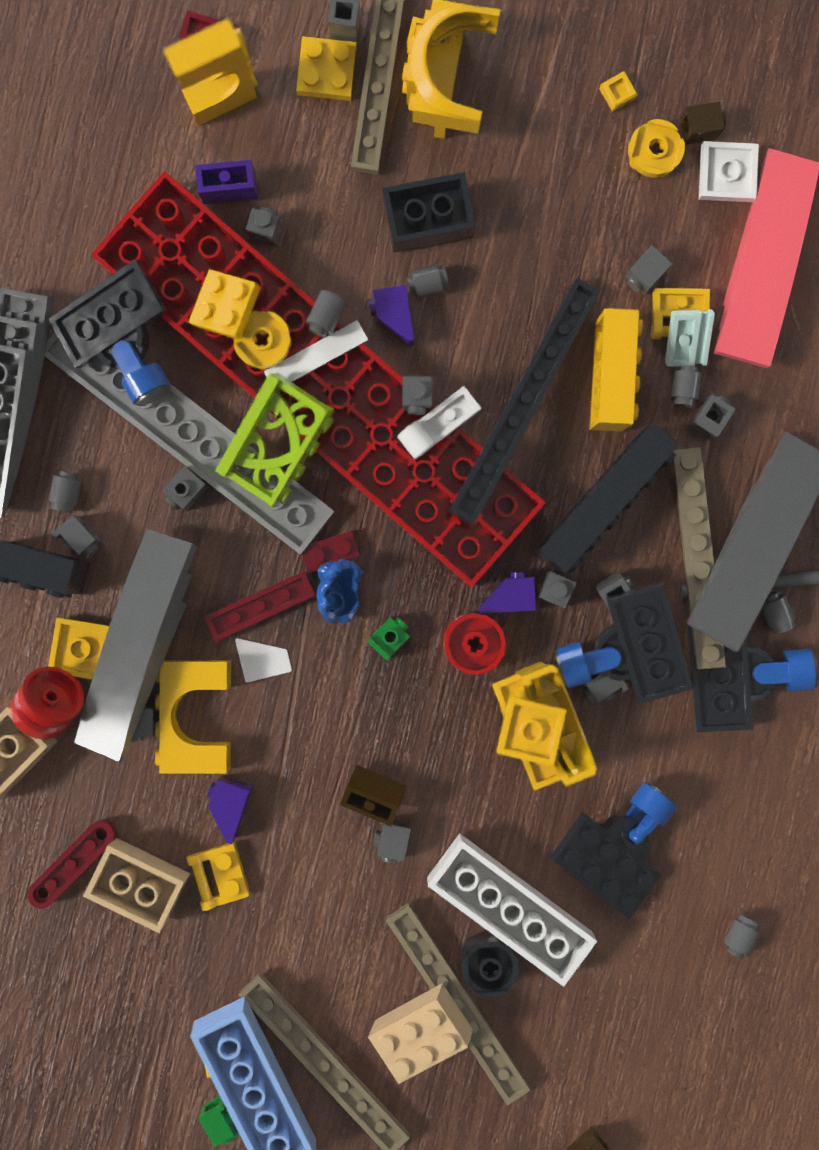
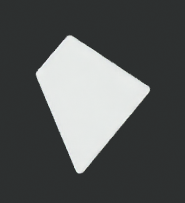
(261, 660)

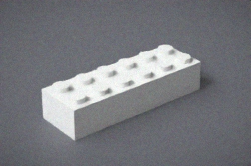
(511, 909)

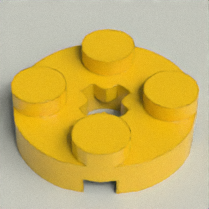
(669, 141)
(278, 342)

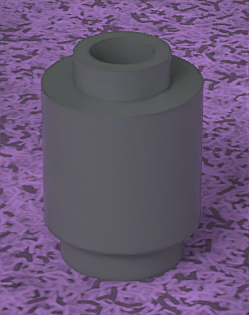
(427, 280)
(686, 387)
(64, 491)
(778, 613)
(742, 936)

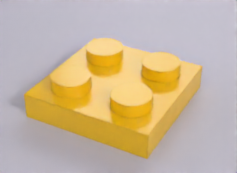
(326, 68)
(224, 304)
(77, 646)
(531, 731)

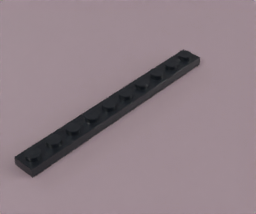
(523, 402)

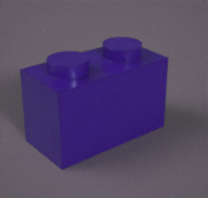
(226, 181)

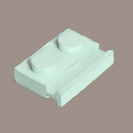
(689, 337)

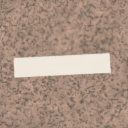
(320, 352)

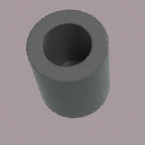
(325, 313)

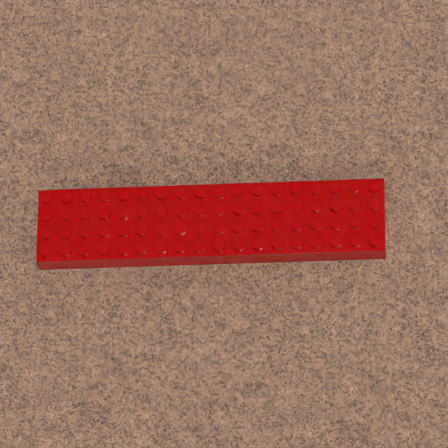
(181, 243)

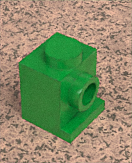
(381, 645)
(218, 1122)

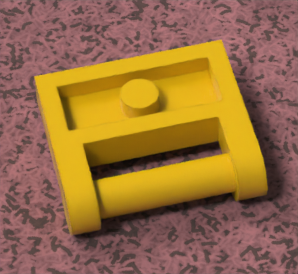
(675, 299)
(227, 873)

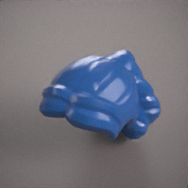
(338, 590)

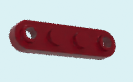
(71, 864)

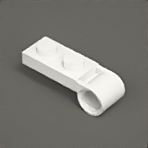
(439, 423)

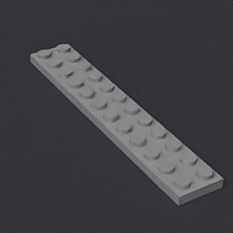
(200, 444)

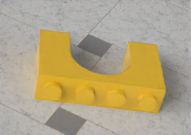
(213, 71)
(177, 751)

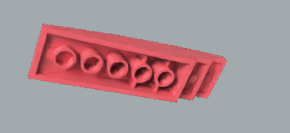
(767, 259)

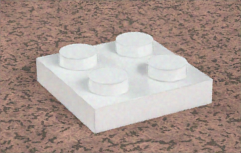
(728, 171)

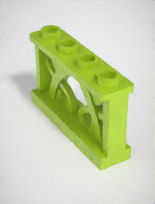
(239, 453)

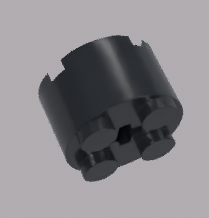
(492, 980)

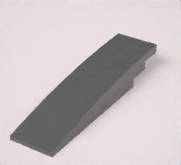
(22, 353)
(758, 543)
(136, 643)

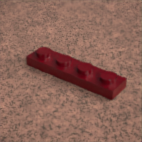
(260, 606)

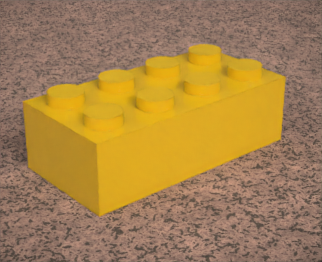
(615, 370)

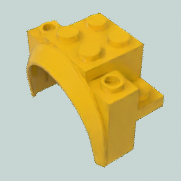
(433, 65)
(545, 685)

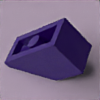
(393, 312)
(511, 595)
(228, 805)

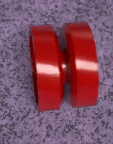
(490, 643)
(46, 702)

